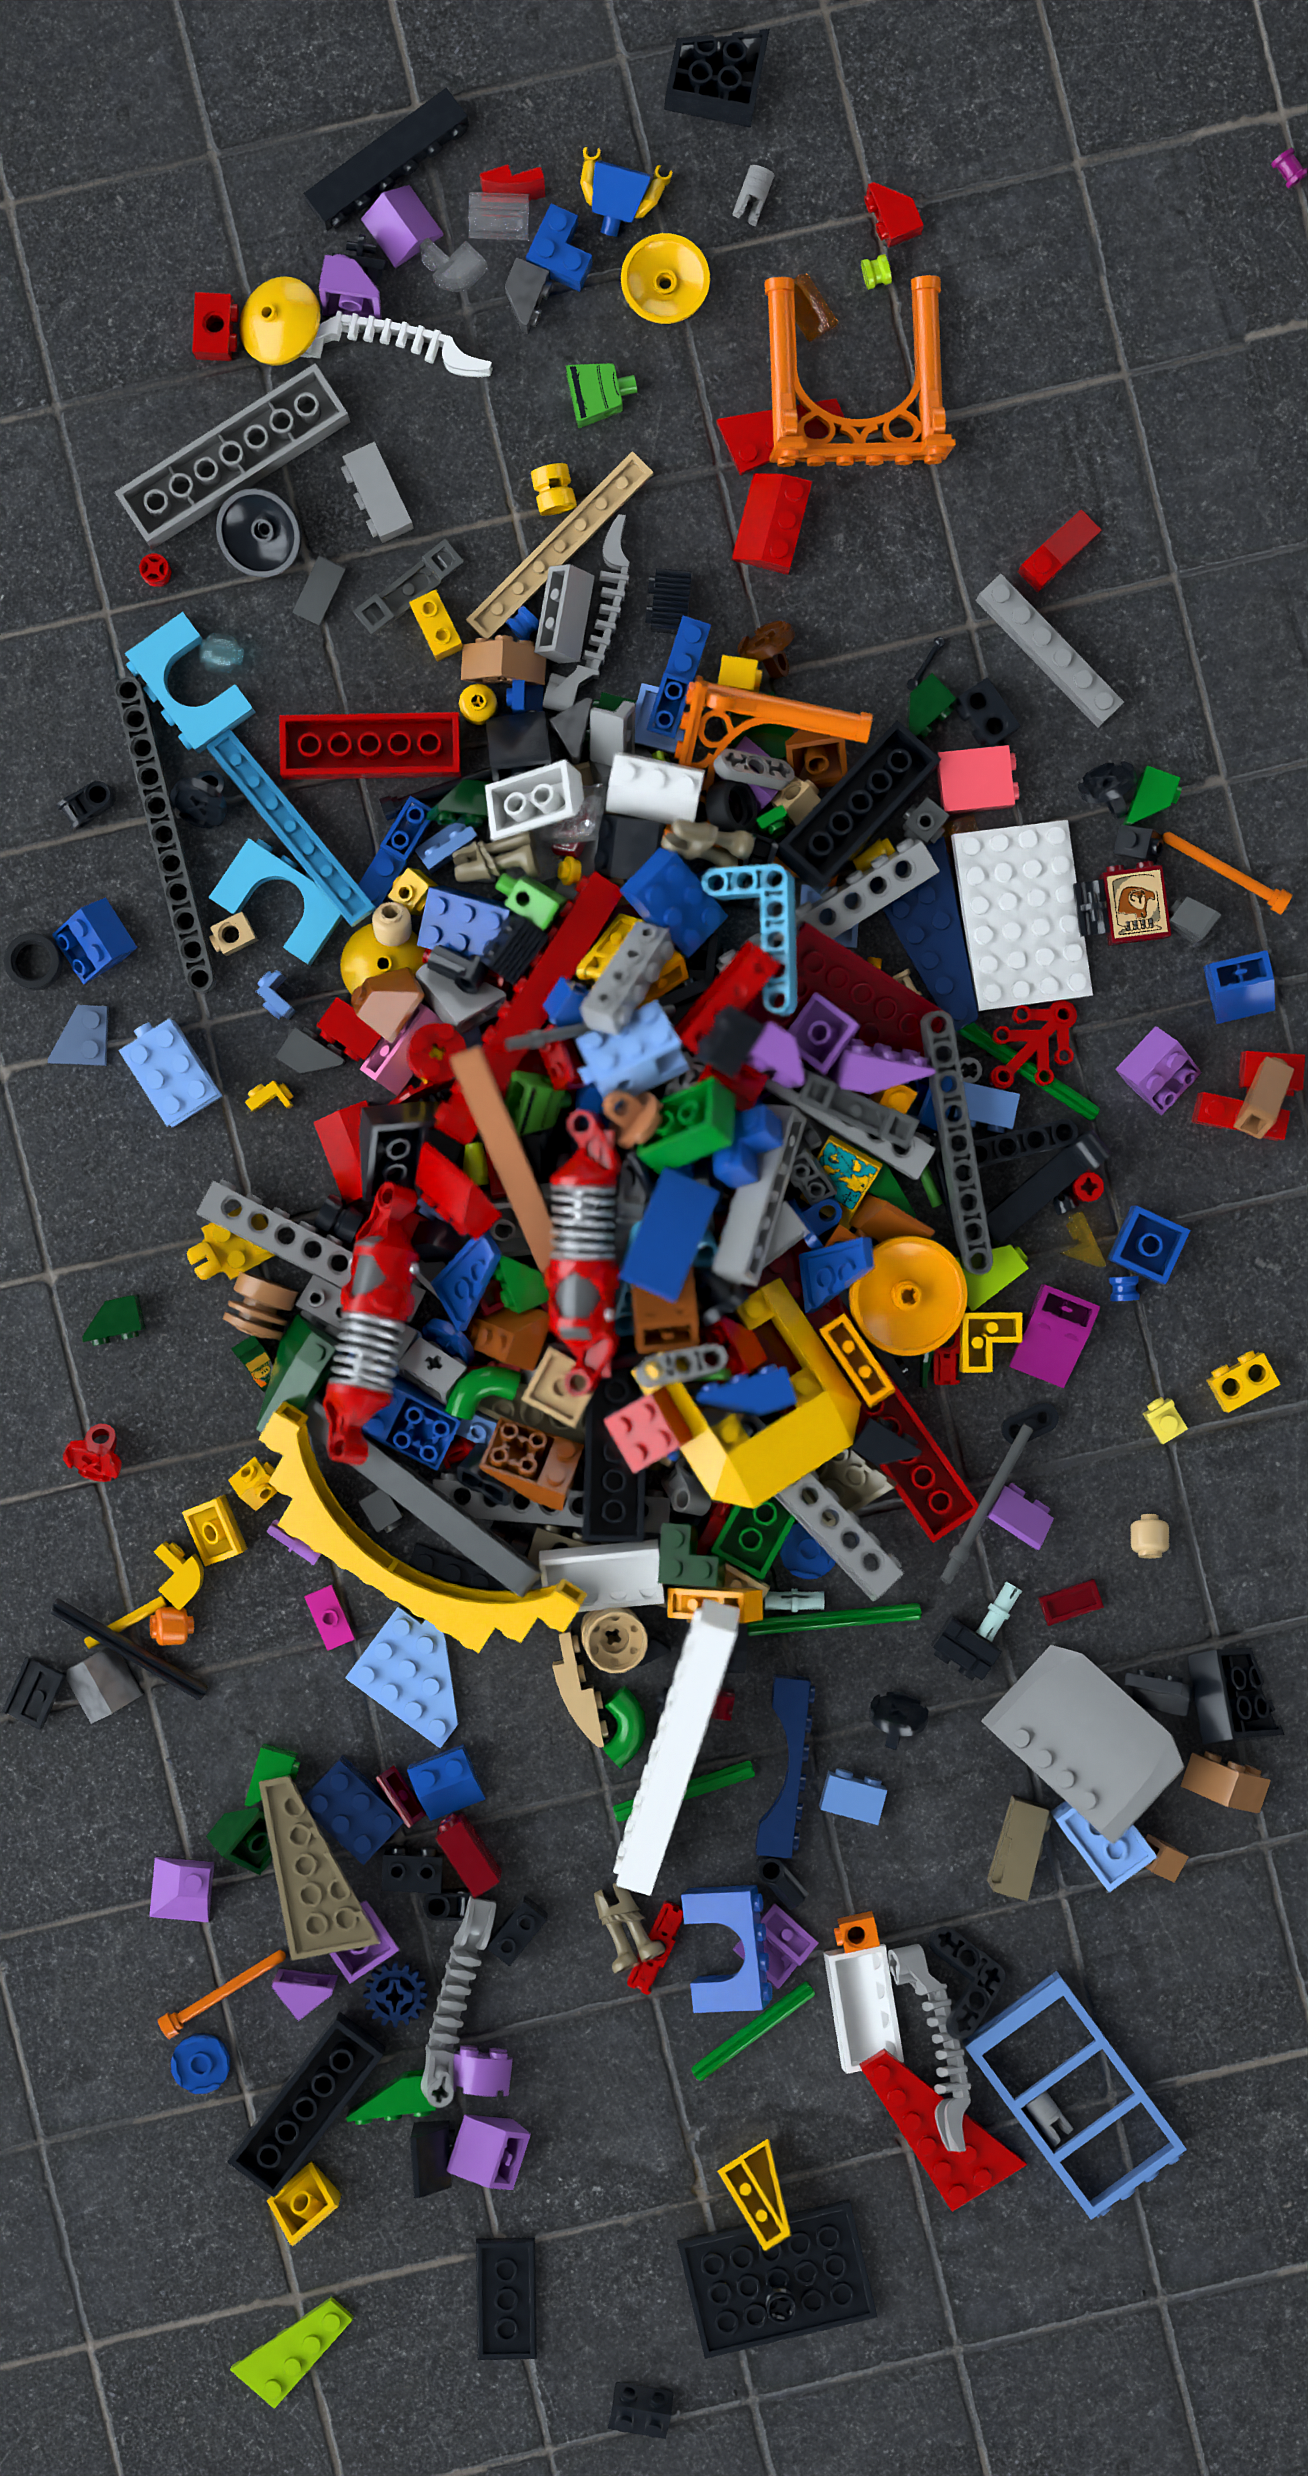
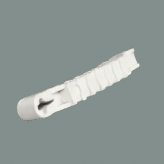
(453, 358)

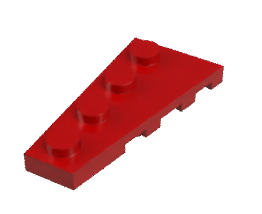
(751, 435)

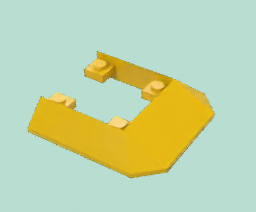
(821, 1427)

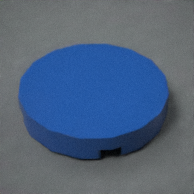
(804, 1555)
(200, 2063)

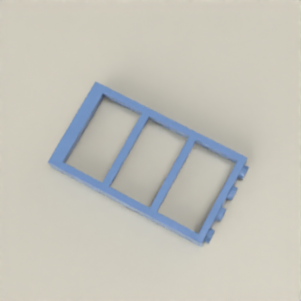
(1017, 2015)

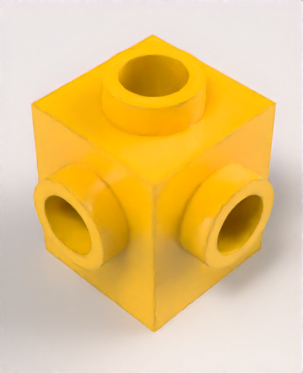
(411, 890)
(252, 1483)

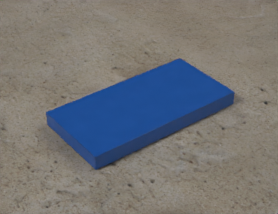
(669, 1235)

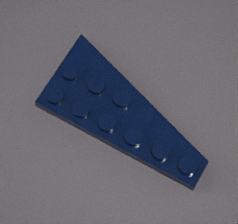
(932, 936)

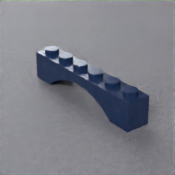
(777, 1826)

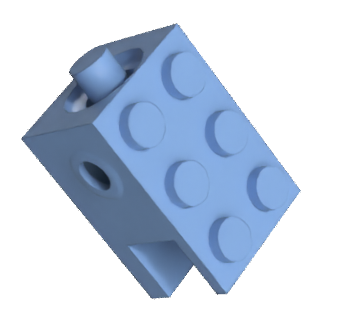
(635, 1059)
(170, 1072)
(1109, 1862)

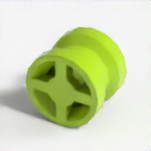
(876, 271)

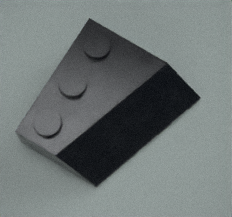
(717, 76)
(1231, 1697)

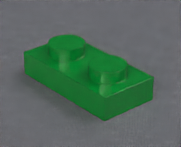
(774, 823)

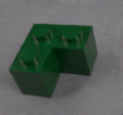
(680, 1561)

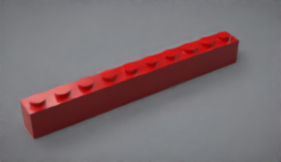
(525, 1012)

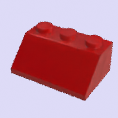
(771, 521)
(342, 1148)
(453, 1194)

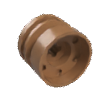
(260, 1306)

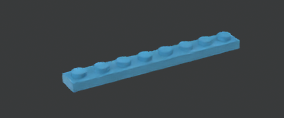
(290, 828)

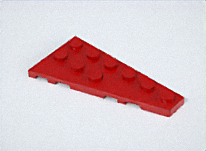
(912, 2106)

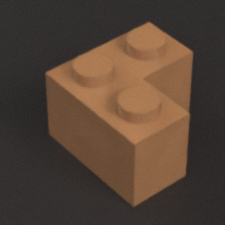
(502, 661)
(1224, 1783)

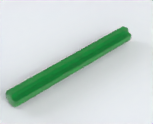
(699, 1786)
(753, 2031)

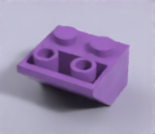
(779, 1055)
(1158, 1070)
(489, 2151)

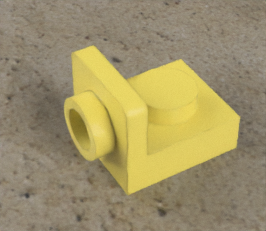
(1164, 1419)

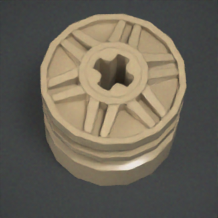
(616, 1652)

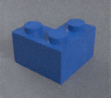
(553, 250)
(753, 1134)

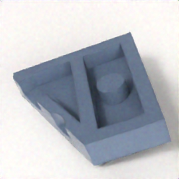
(83, 1038)

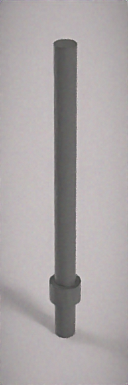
(538, 1038)
(960, 1553)

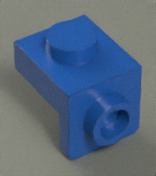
(524, 697)

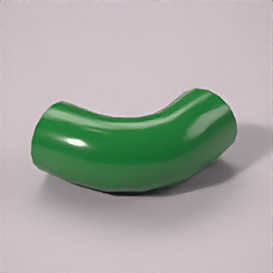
(478, 1385)
(630, 1726)

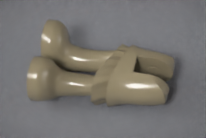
(698, 839)
(476, 860)
(627, 1913)

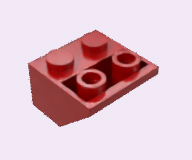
(739, 1344)

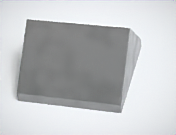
(571, 728)
(102, 1684)

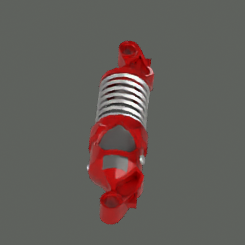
(581, 1268)
(375, 1314)

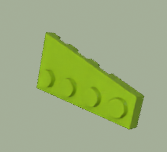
(285, 2359)

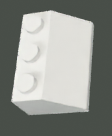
(653, 789)
(533, 799)

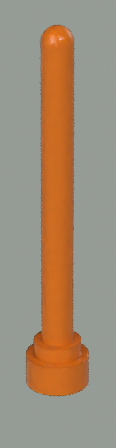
(1275, 898)
(172, 2023)

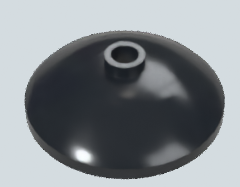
(244, 538)

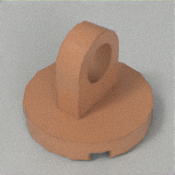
(634, 1119)

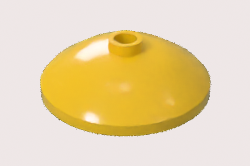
(668, 259)
(289, 327)
(363, 953)

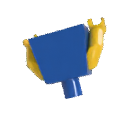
(619, 191)

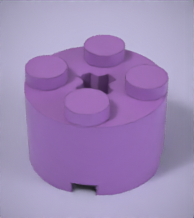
(482, 2072)

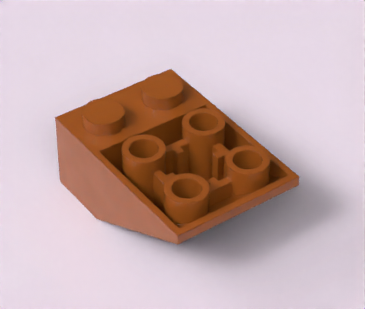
(665, 1324)
(533, 1462)

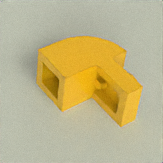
(187, 1574)

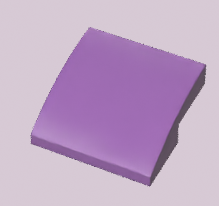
(785, 1943)

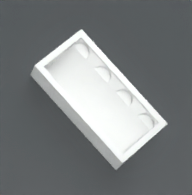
(608, 1573)
(862, 2005)

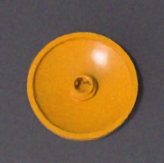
(909, 1297)

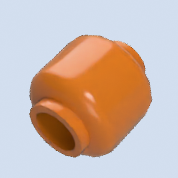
(171, 1626)

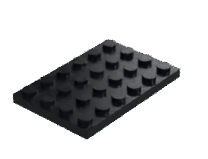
(733, 2273)

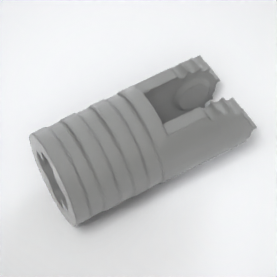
(754, 190)
(1045, 2113)

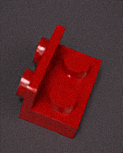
(562, 1063)

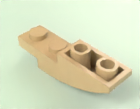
(580, 1700)

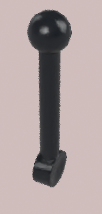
(939, 642)

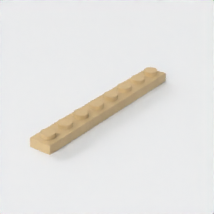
(560, 545)

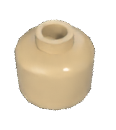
(392, 924)
(1150, 1536)

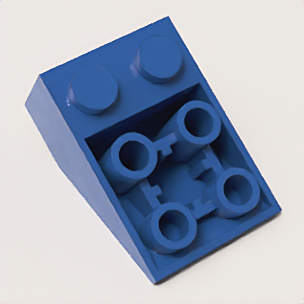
(754, 1396)
(413, 1424)

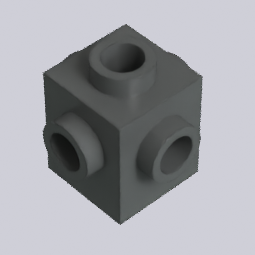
(927, 812)

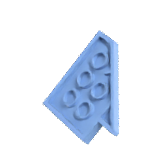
(410, 1675)

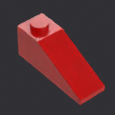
(1058, 550)

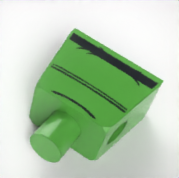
(597, 391)
(534, 1102)

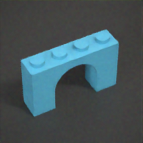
(154, 660)
(256, 866)

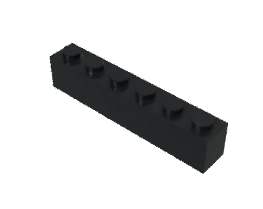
(387, 159)

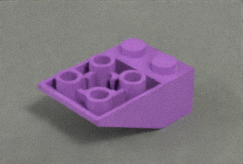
(877, 1067)

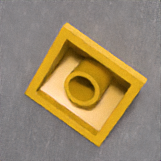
(215, 1530)
(304, 2202)

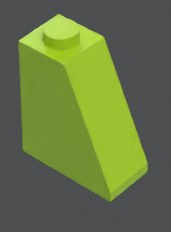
(1006, 1267)

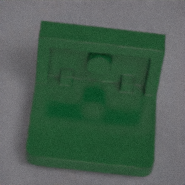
(768, 737)

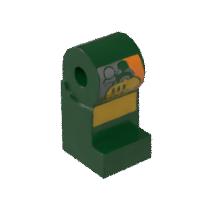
(256, 1360)

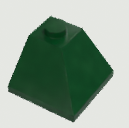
(243, 1839)

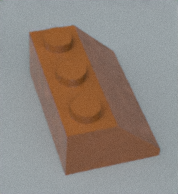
(510, 1335)

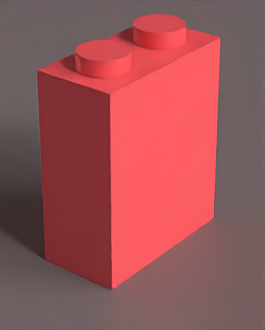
(977, 780)

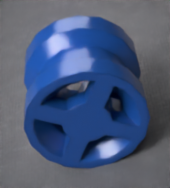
(523, 624)
(1124, 1288)

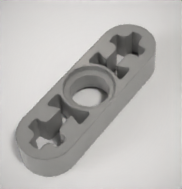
(735, 766)

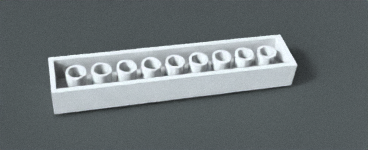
(675, 1745)

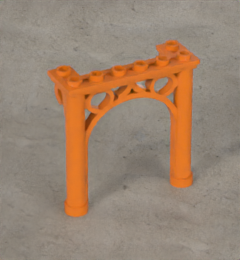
(791, 442)
(764, 710)

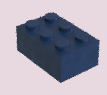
(352, 1809)

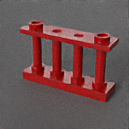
(734, 986)

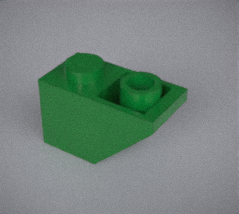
(520, 1285)

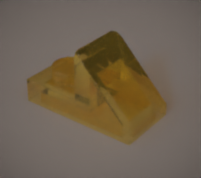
(1087, 1248)

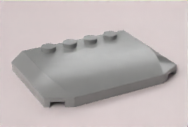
(1086, 1740)

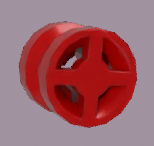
(151, 565)
(1081, 1187)

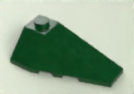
(298, 1369)

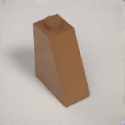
(1264, 1097)

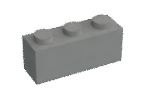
(376, 493)
(564, 613)

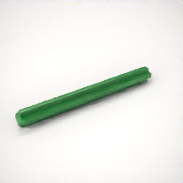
(1028, 1069)
(835, 1619)

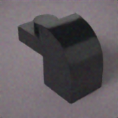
(438, 1241)

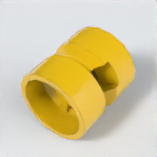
(556, 499)

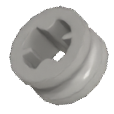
(967, 1061)

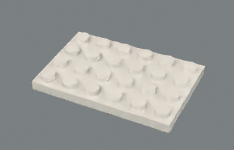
(1021, 915)

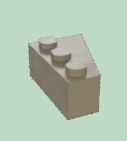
(1019, 1848)

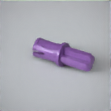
(293, 1543)

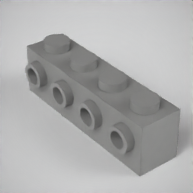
(627, 978)
(322, 1304)

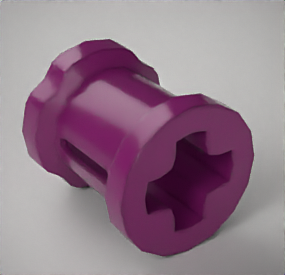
(1290, 168)

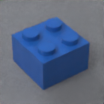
(1148, 1244)

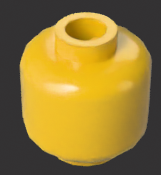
(479, 714)

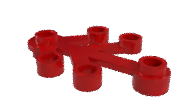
(1036, 1041)

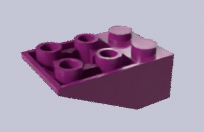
(1054, 1335)

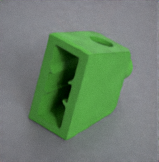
(543, 902)

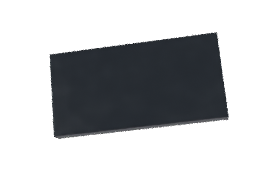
(506, 2298)

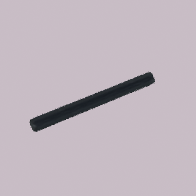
(128, 1649)

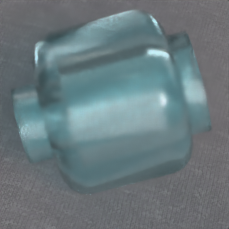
(220, 653)

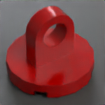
(92, 1459)

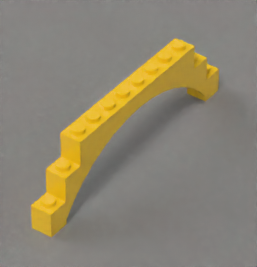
(325, 1526)

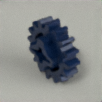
(407, 1994)

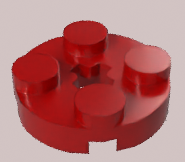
(421, 1044)

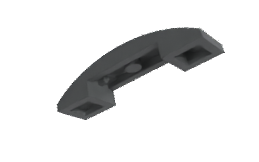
(421, 579)
(858, 1111)

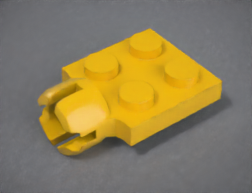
(227, 1251)

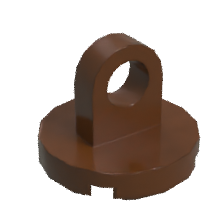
(769, 646)

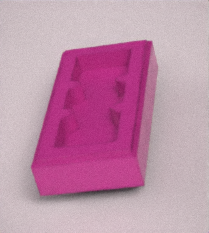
(329, 1617)

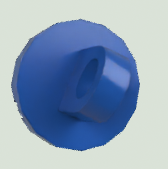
(816, 1225)
(449, 1339)

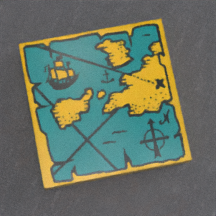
(849, 1171)

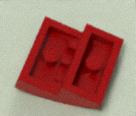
(501, 181)

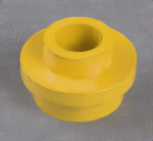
(569, 871)

